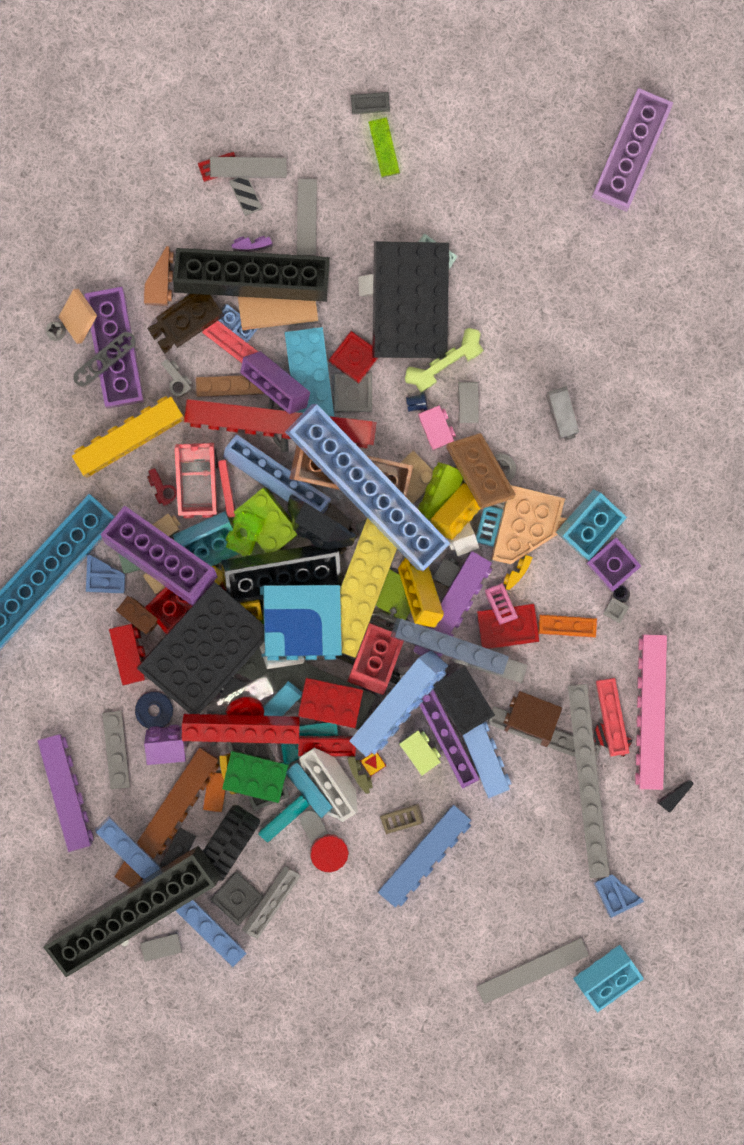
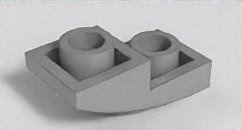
(468, 402)

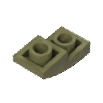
(363, 781)

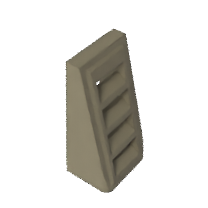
(417, 812)

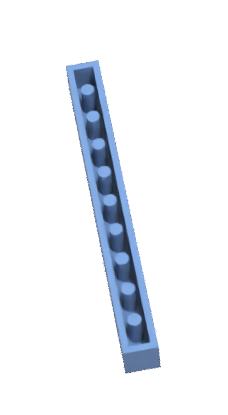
(190, 912)

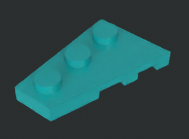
(290, 751)

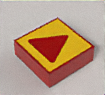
(373, 763)

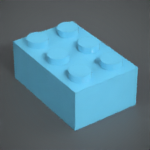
(591, 524)

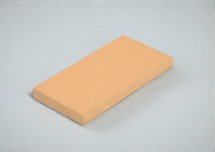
(275, 312)

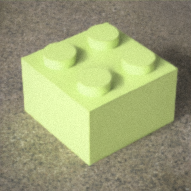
(419, 752)

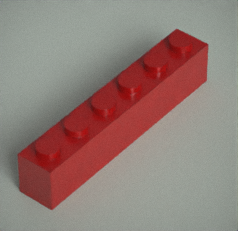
(241, 728)

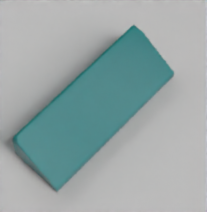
(284, 818)

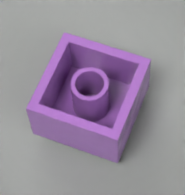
(613, 564)
(164, 745)

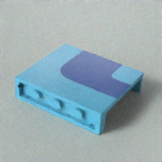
(302, 622)

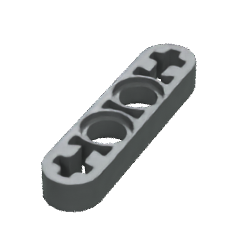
(102, 356)

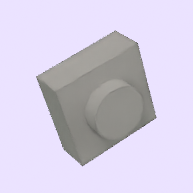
(615, 610)

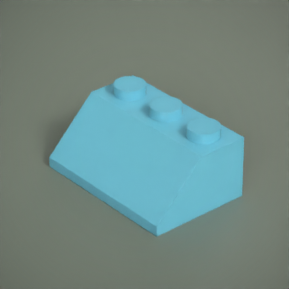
(208, 539)
(608, 978)

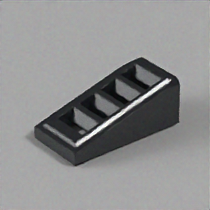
(670, 800)

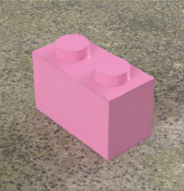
(436, 427)

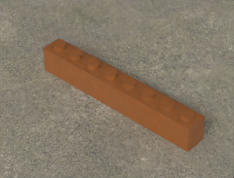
(172, 811)

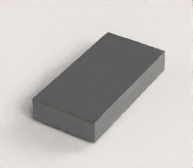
(370, 103)

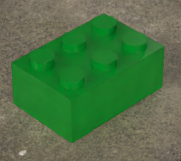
(255, 776)

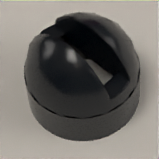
(621, 594)

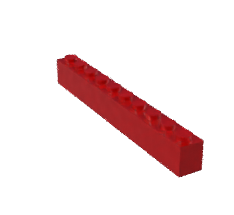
(266, 421)

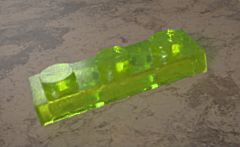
(384, 147)

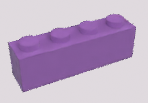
(275, 382)

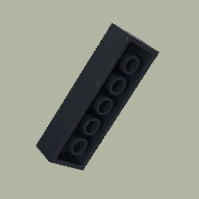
(280, 568)

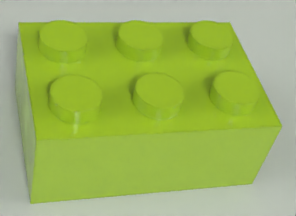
(277, 527)

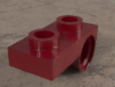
(155, 480)

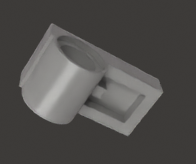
(172, 368)

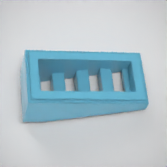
(485, 541)

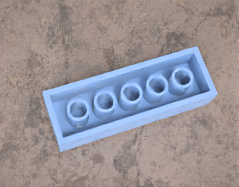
(399, 703)

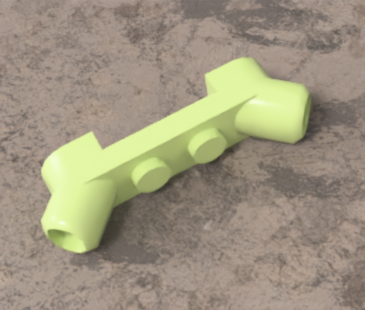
(425, 378)

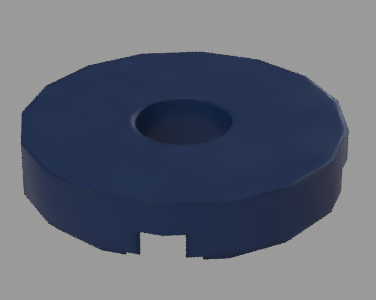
(165, 710)

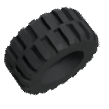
(230, 839)

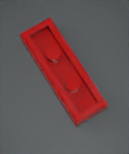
(328, 744)

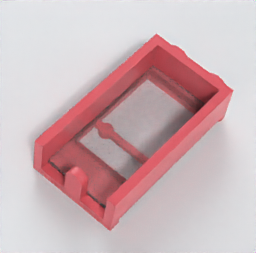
(196, 480)

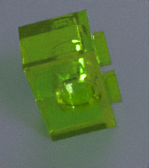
(252, 524)

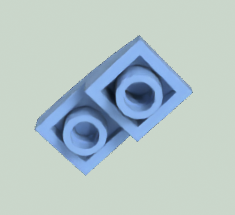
(233, 322)

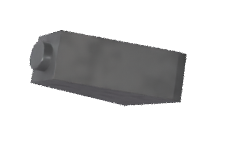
(562, 413)

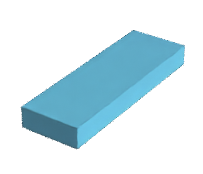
(282, 700)
(309, 790)

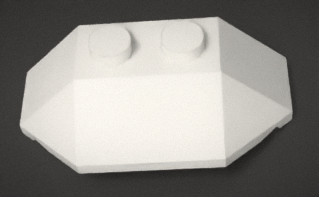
(332, 783)

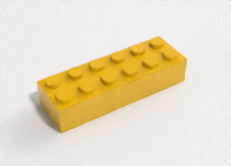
(128, 437)

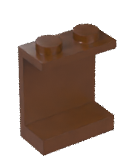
(137, 615)
(533, 717)

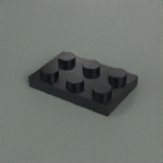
(463, 700)

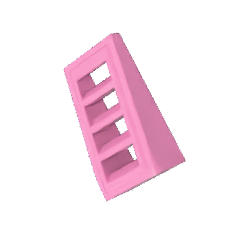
(490, 592)

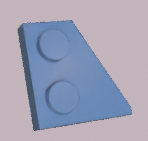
(103, 578)

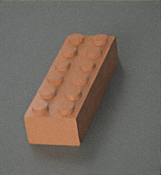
(307, 471)

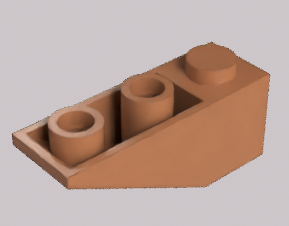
(157, 285)

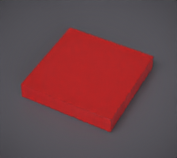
(353, 357)

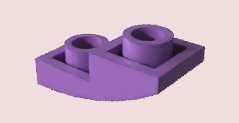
(244, 244)

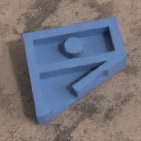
(616, 896)

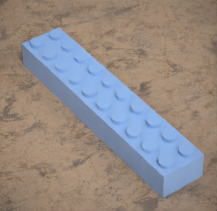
(367, 487)

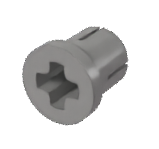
(60, 333)

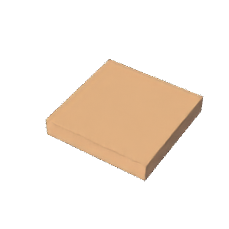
(77, 316)

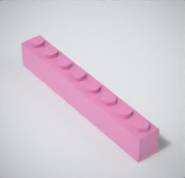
(651, 712)

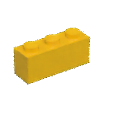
(455, 513)

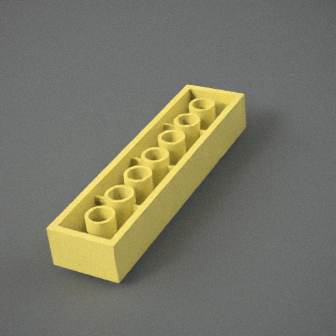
(363, 585)

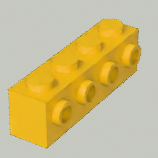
(421, 594)

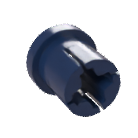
(417, 402)

